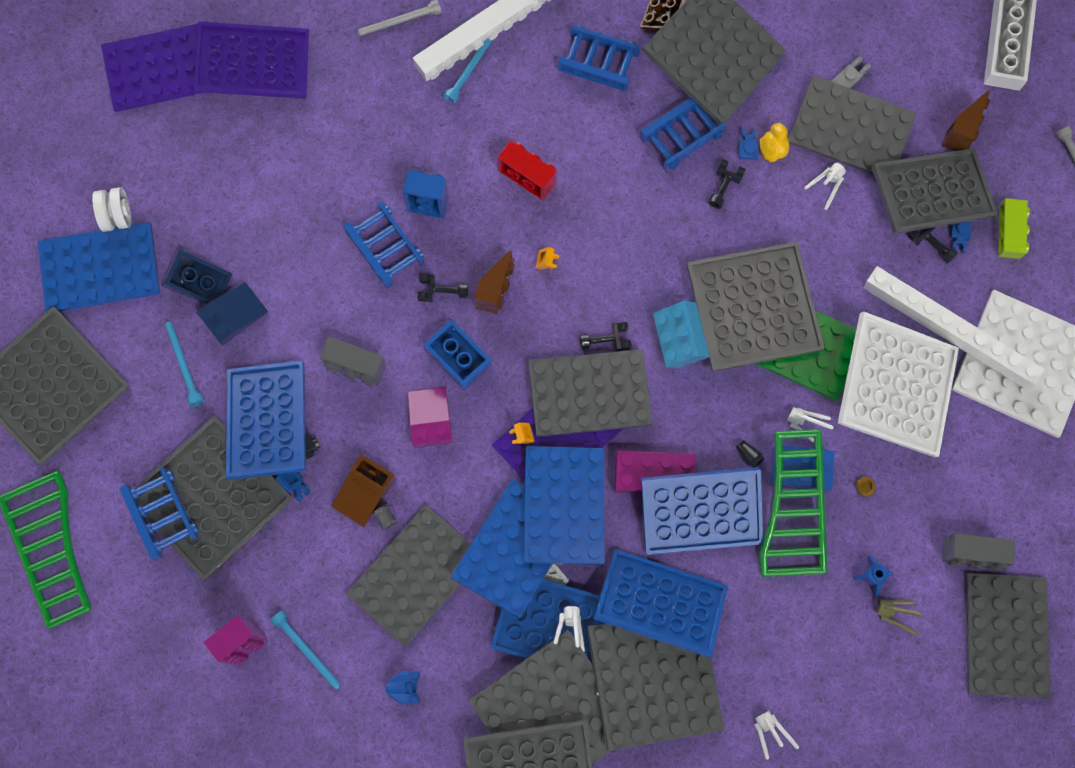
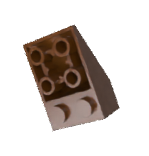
(658, 13)
(964, 127)
(493, 284)
(363, 490)

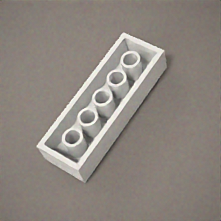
(1010, 43)

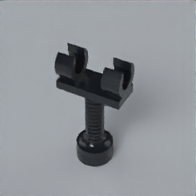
(716, 200)
(915, 236)
(461, 290)
(586, 341)

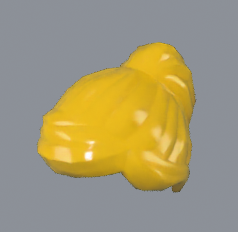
(775, 143)

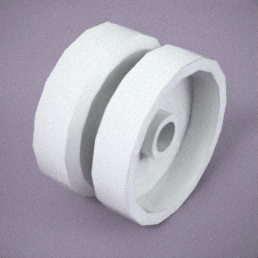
(112, 209)

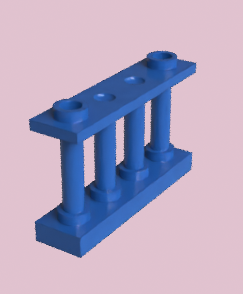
(599, 75)
(665, 124)
(376, 260)
(147, 529)

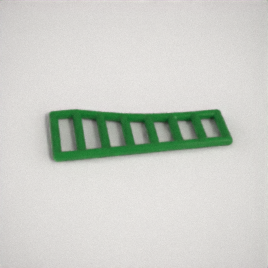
(771, 532)
(67, 553)

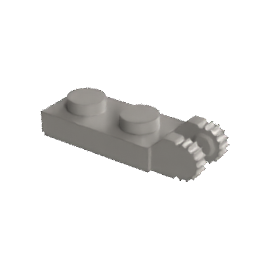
(850, 75)

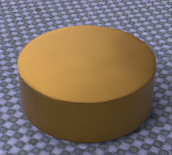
(865, 486)

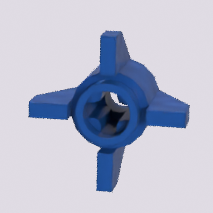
(870, 575)
(404, 688)

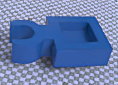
(748, 147)
(961, 232)
(292, 482)

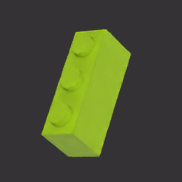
(1013, 228)

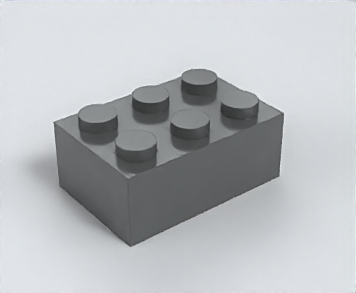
(353, 361)
(978, 551)

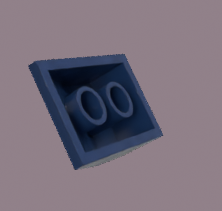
(195, 278)
(232, 313)

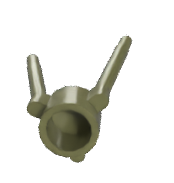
(887, 608)

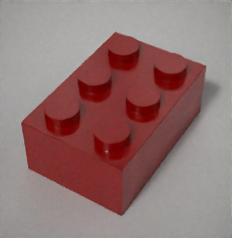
(527, 170)

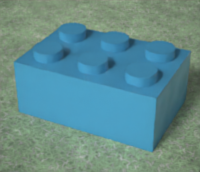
(681, 334)

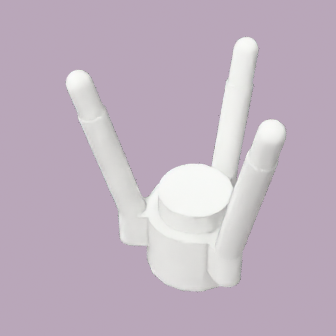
(833, 174)
(799, 415)
(572, 618)
(766, 722)

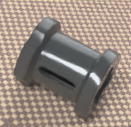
(385, 517)

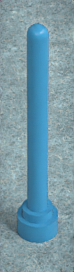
(453, 93)
(194, 397)
(280, 621)

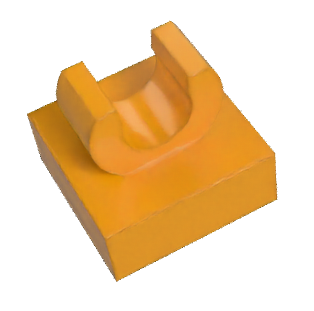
(545, 258)
(523, 433)

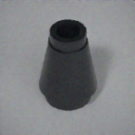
(750, 454)

